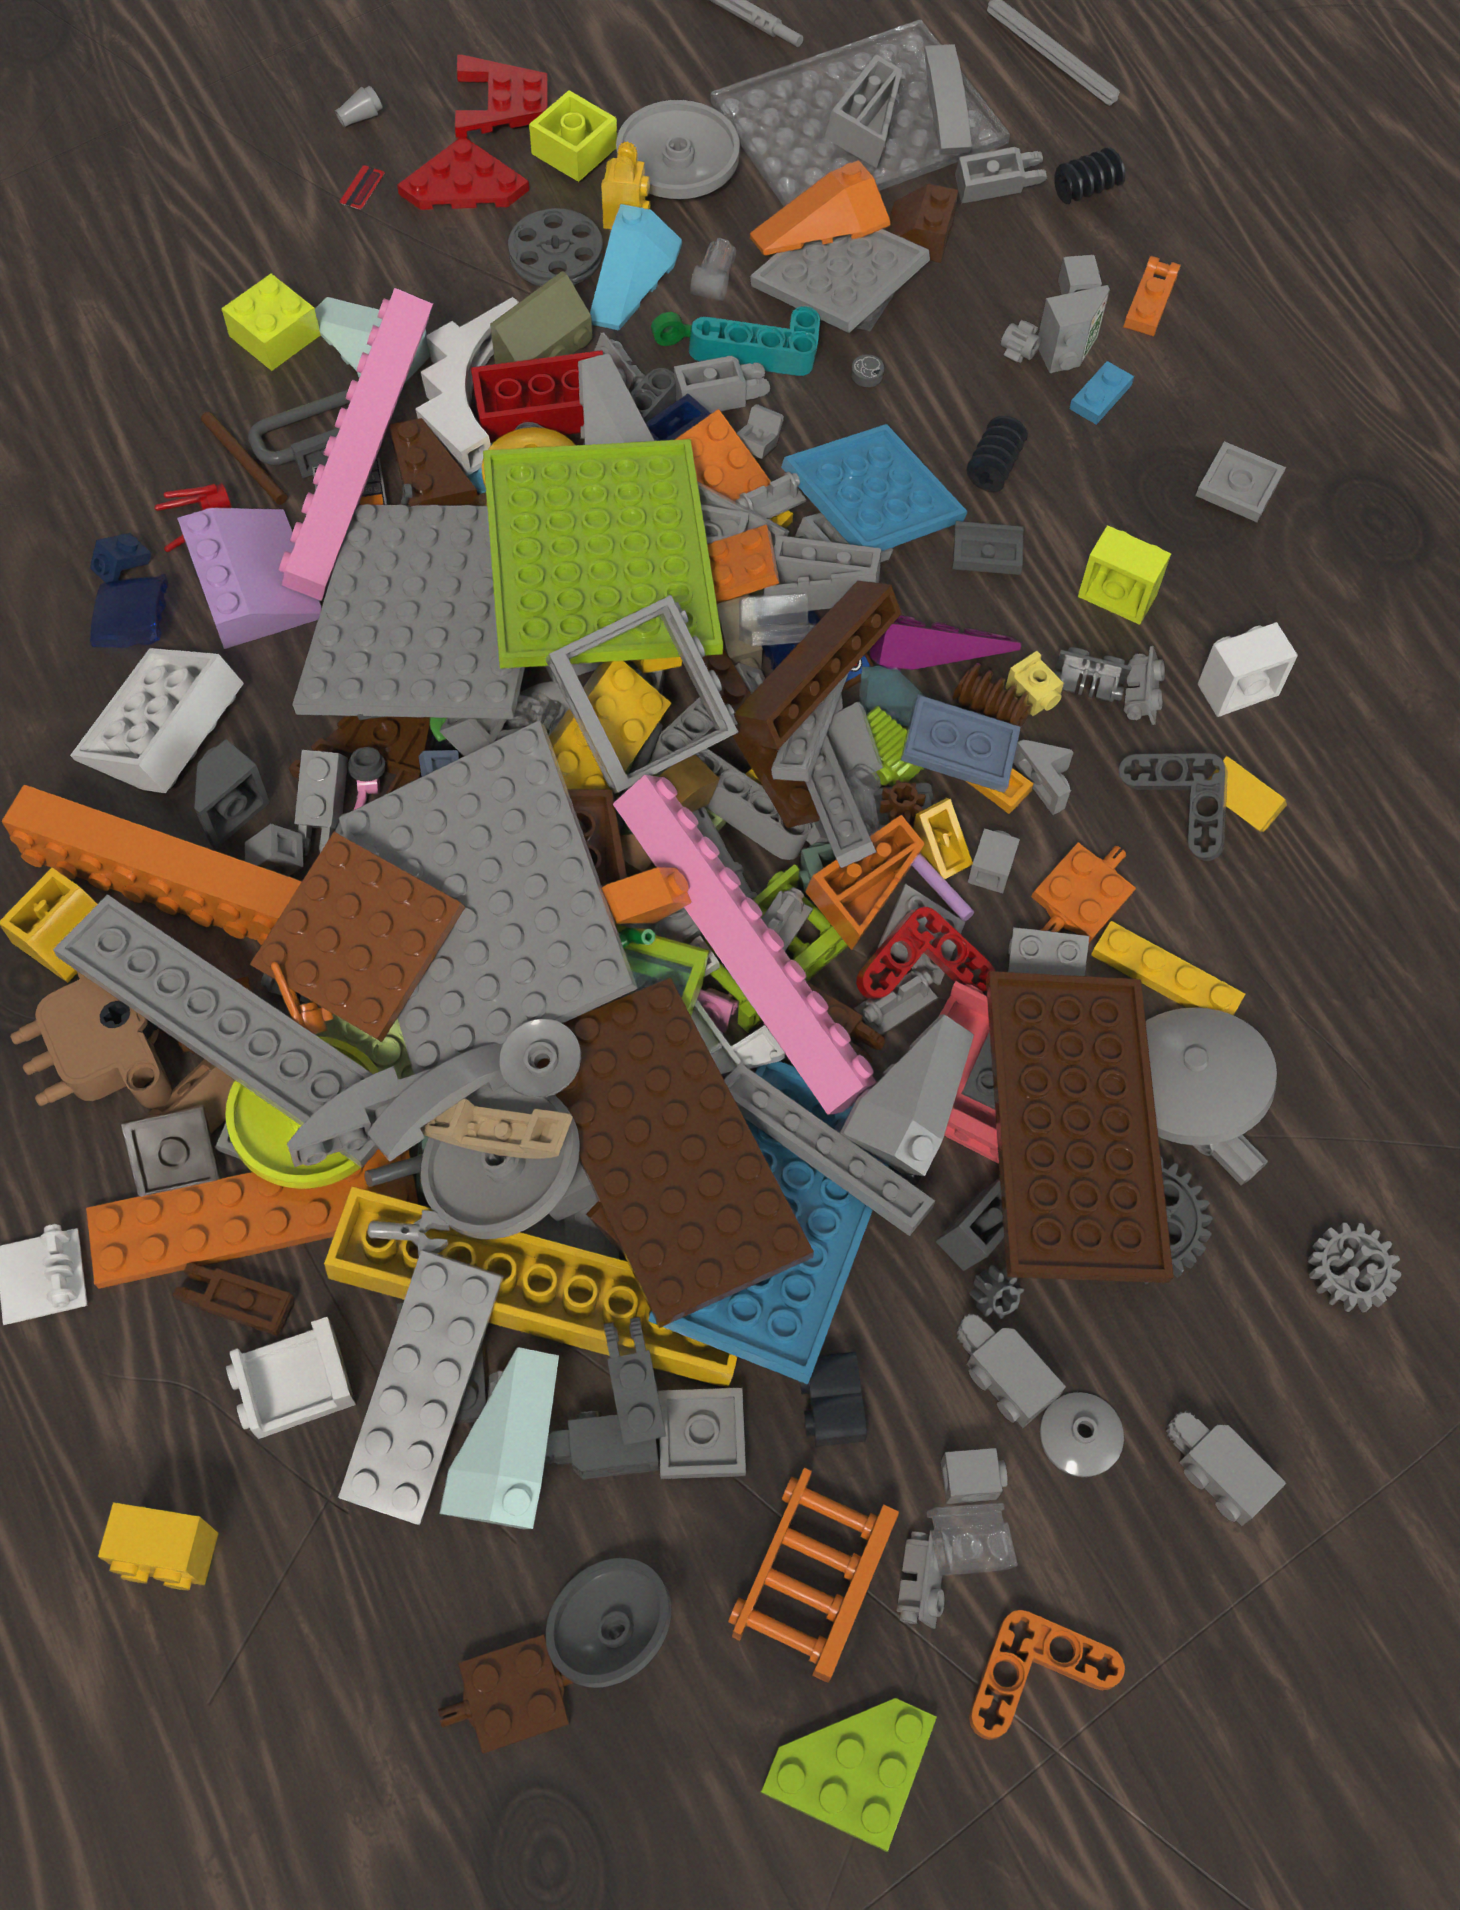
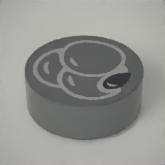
(867, 370)

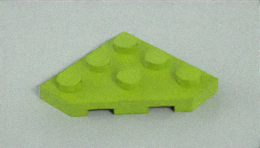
(855, 1770)

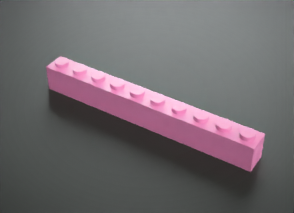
(356, 445)
(747, 946)

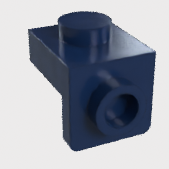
(117, 554)

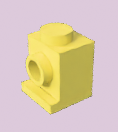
(1038, 680)

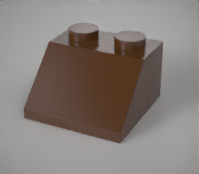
(925, 218)

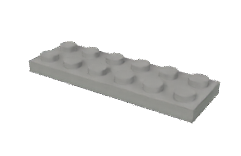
(421, 1387)

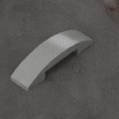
(432, 1095)

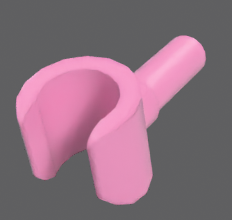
(365, 788)

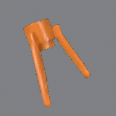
(305, 1014)

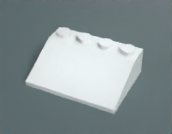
(159, 718)

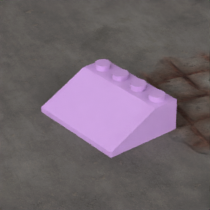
(239, 572)

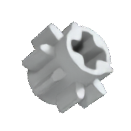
(1021, 341)

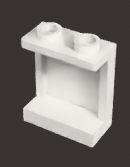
(291, 1381)

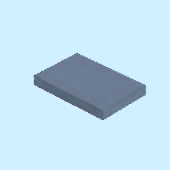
(960, 743)

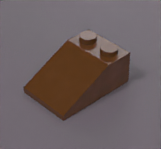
(601, 832)

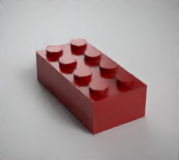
(530, 391)

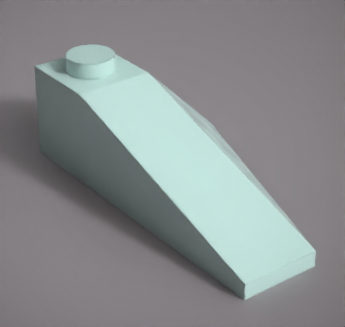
(348, 330)
(504, 1456)

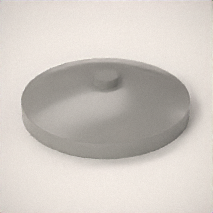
(683, 146)
(1208, 1075)
(494, 1193)

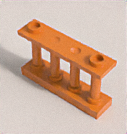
(839, 1609)

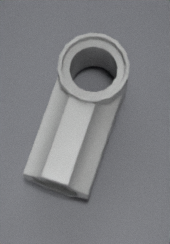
(1236, 1157)

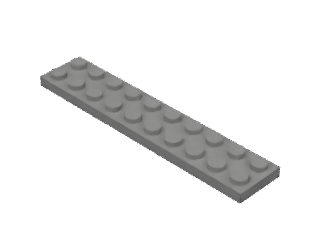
(210, 1013)

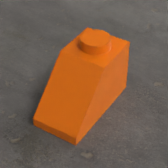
(647, 896)

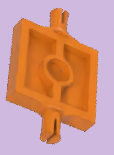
(1083, 891)

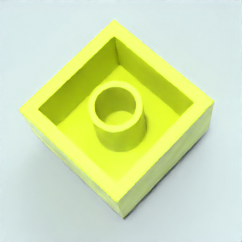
(573, 135)
(271, 321)
(1123, 574)

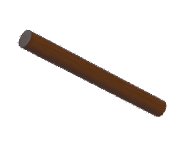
(244, 458)

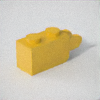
(624, 183)

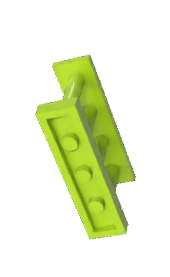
(809, 956)

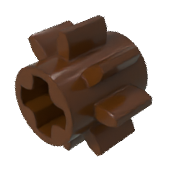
(901, 800)

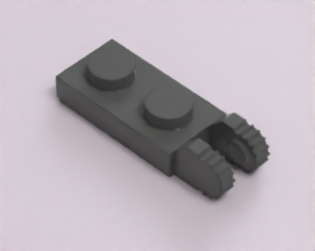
(634, 1387)

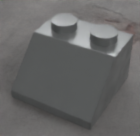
(227, 792)

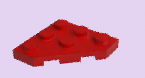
(463, 177)

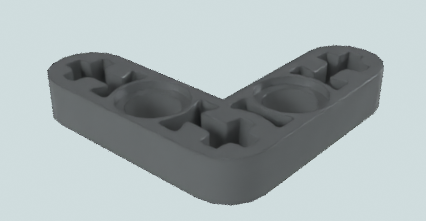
(1200, 789)

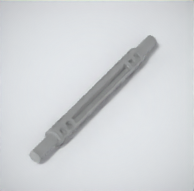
(760, 19)

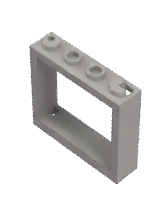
(691, 653)

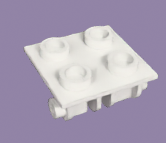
(41, 1275)

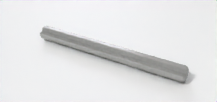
(1053, 51)

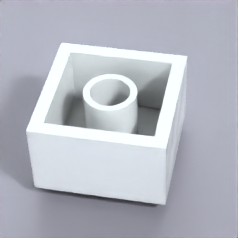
(1247, 668)

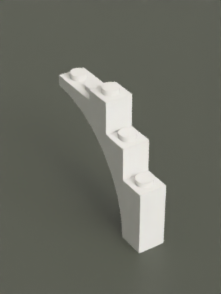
(450, 386)

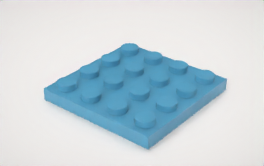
(874, 489)

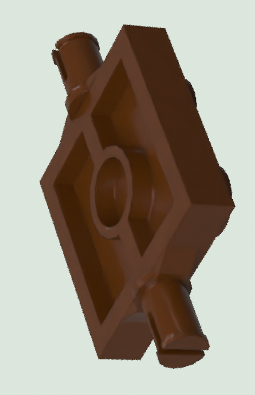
(510, 1694)

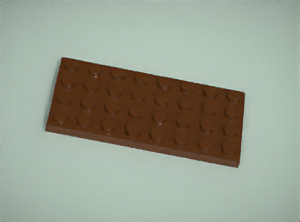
(1076, 1129)
(674, 1157)

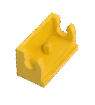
(1251, 797)

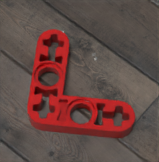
(916, 945)

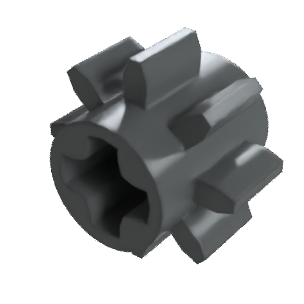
(996, 1292)

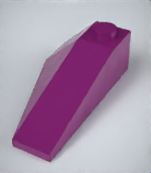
(914, 646)

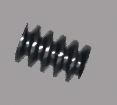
(1089, 175)
(996, 453)

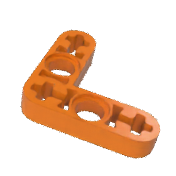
(1038, 1651)

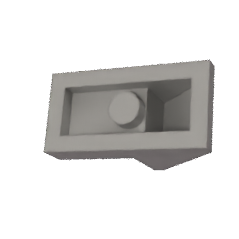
(1043, 767)

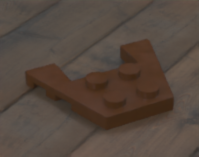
(395, 738)

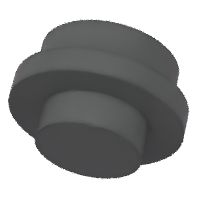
(366, 764)

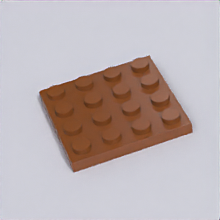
(358, 936)

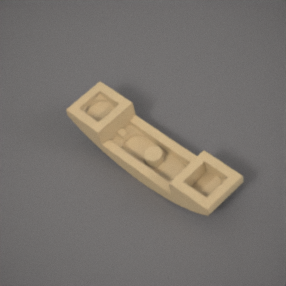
(501, 1131)

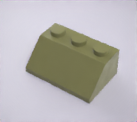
(543, 324)

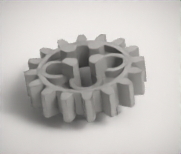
(1342, 1287)

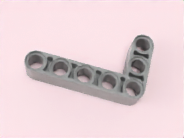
(737, 796)

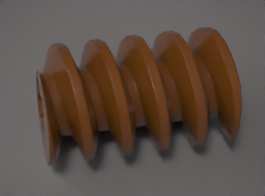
(992, 698)

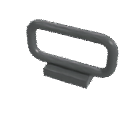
(307, 452)

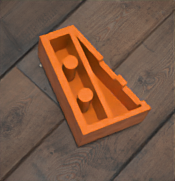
(857, 892)

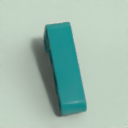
(776, 348)

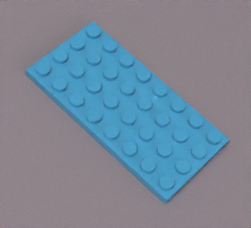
(789, 1314)

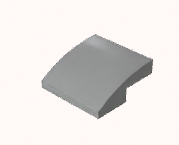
(853, 739)

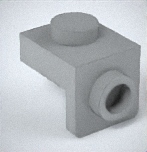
(761, 431)

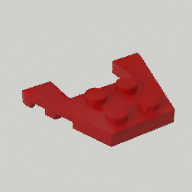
(513, 95)

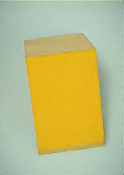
(943, 838)

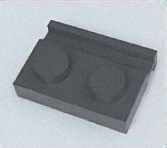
(988, 547)

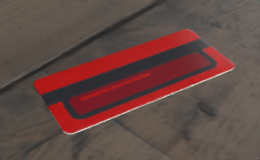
(362, 187)

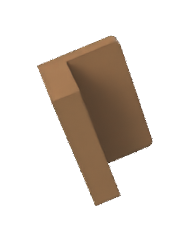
(202, 1086)

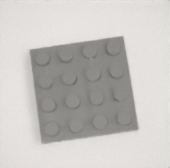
(842, 277)

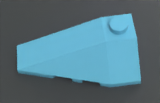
(634, 261)

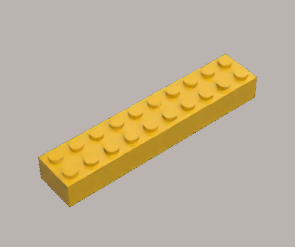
(543, 1292)

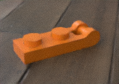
(1151, 296)

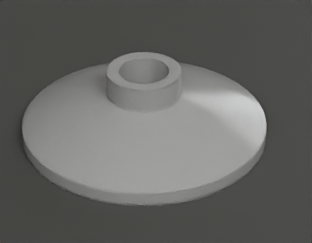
(529, 1045)
(1068, 1448)

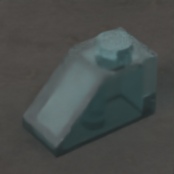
(889, 691)

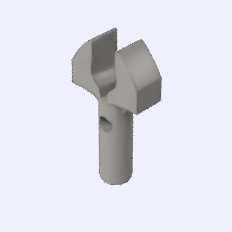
(412, 1232)

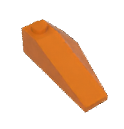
(834, 206)

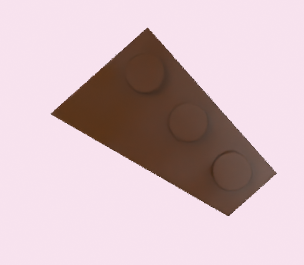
(429, 467)

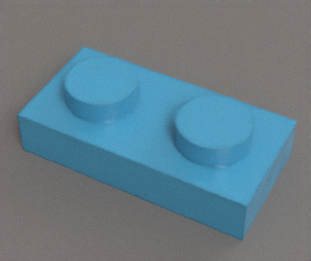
(1101, 392)

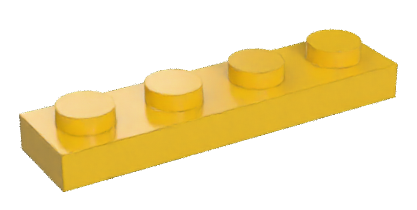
(1164, 971)

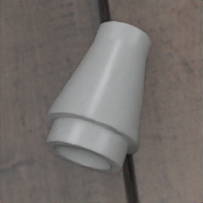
(360, 106)

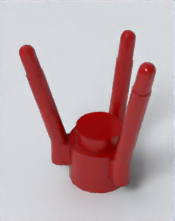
(208, 497)

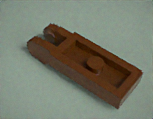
(237, 1299)

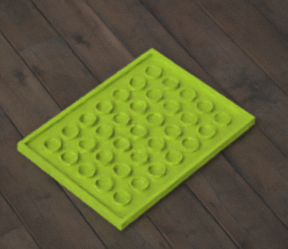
(592, 540)

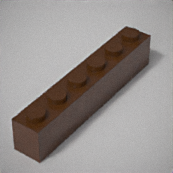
(817, 664)

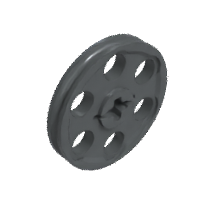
(546, 238)

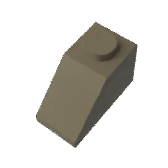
(737, 650)

